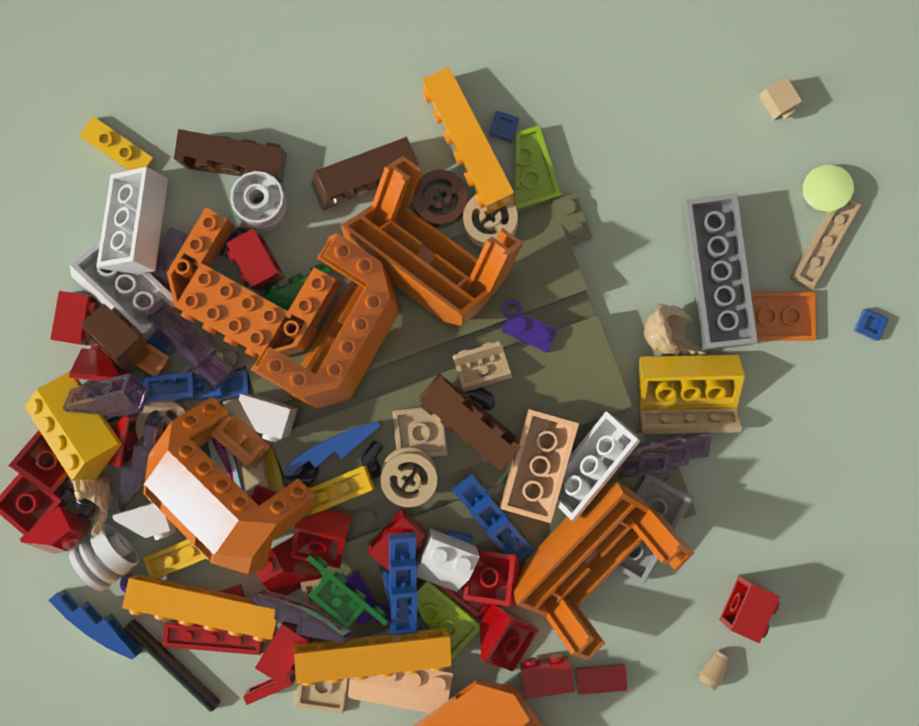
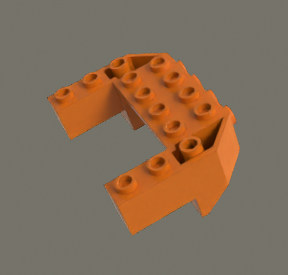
(236, 310)

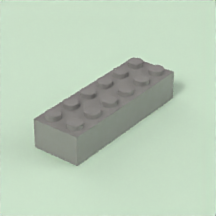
(720, 272)

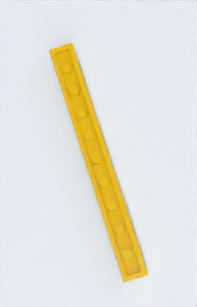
(327, 496)

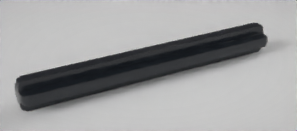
(172, 665)

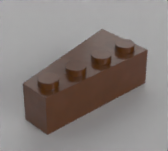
(228, 155)
(357, 174)
(470, 422)

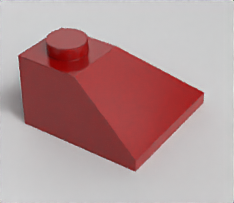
(95, 365)
(126, 433)
(39, 464)
(57, 531)
(322, 535)
(285, 573)
(493, 579)
(504, 637)

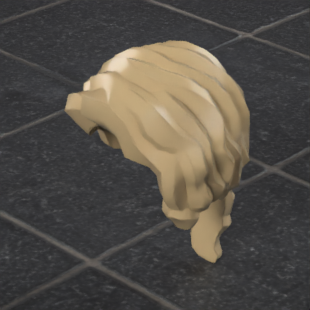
(666, 331)
(99, 493)

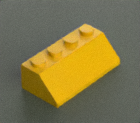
(689, 382)
(78, 440)

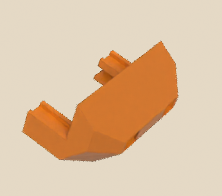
(421, 257)
(347, 337)
(209, 504)
(584, 554)
(485, 705)

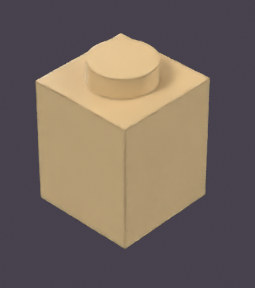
(780, 98)

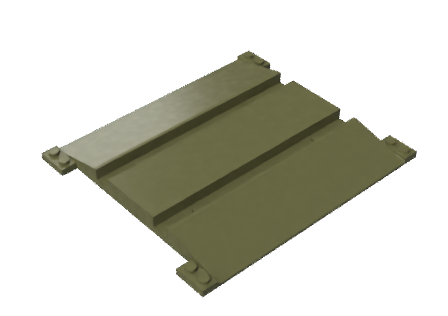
(569, 382)

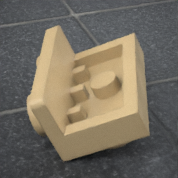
(482, 366)

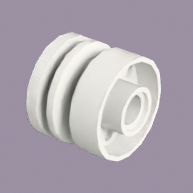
(252, 189)
(104, 558)

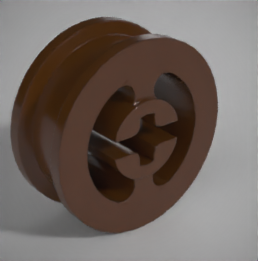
(457, 191)

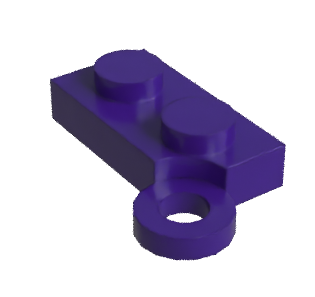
(527, 328)

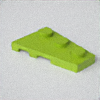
(533, 170)
(444, 612)

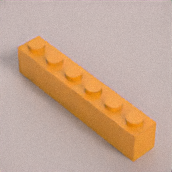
(468, 140)
(199, 606)
(372, 656)

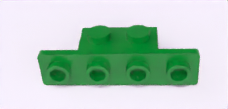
(285, 295)
(338, 599)

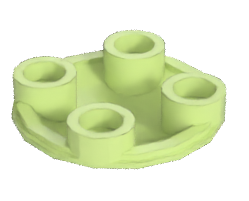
(828, 188)

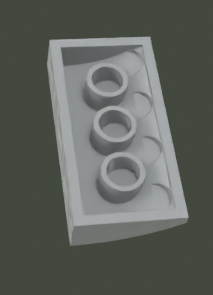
(672, 505)

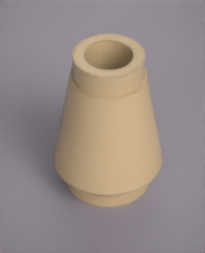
(713, 671)

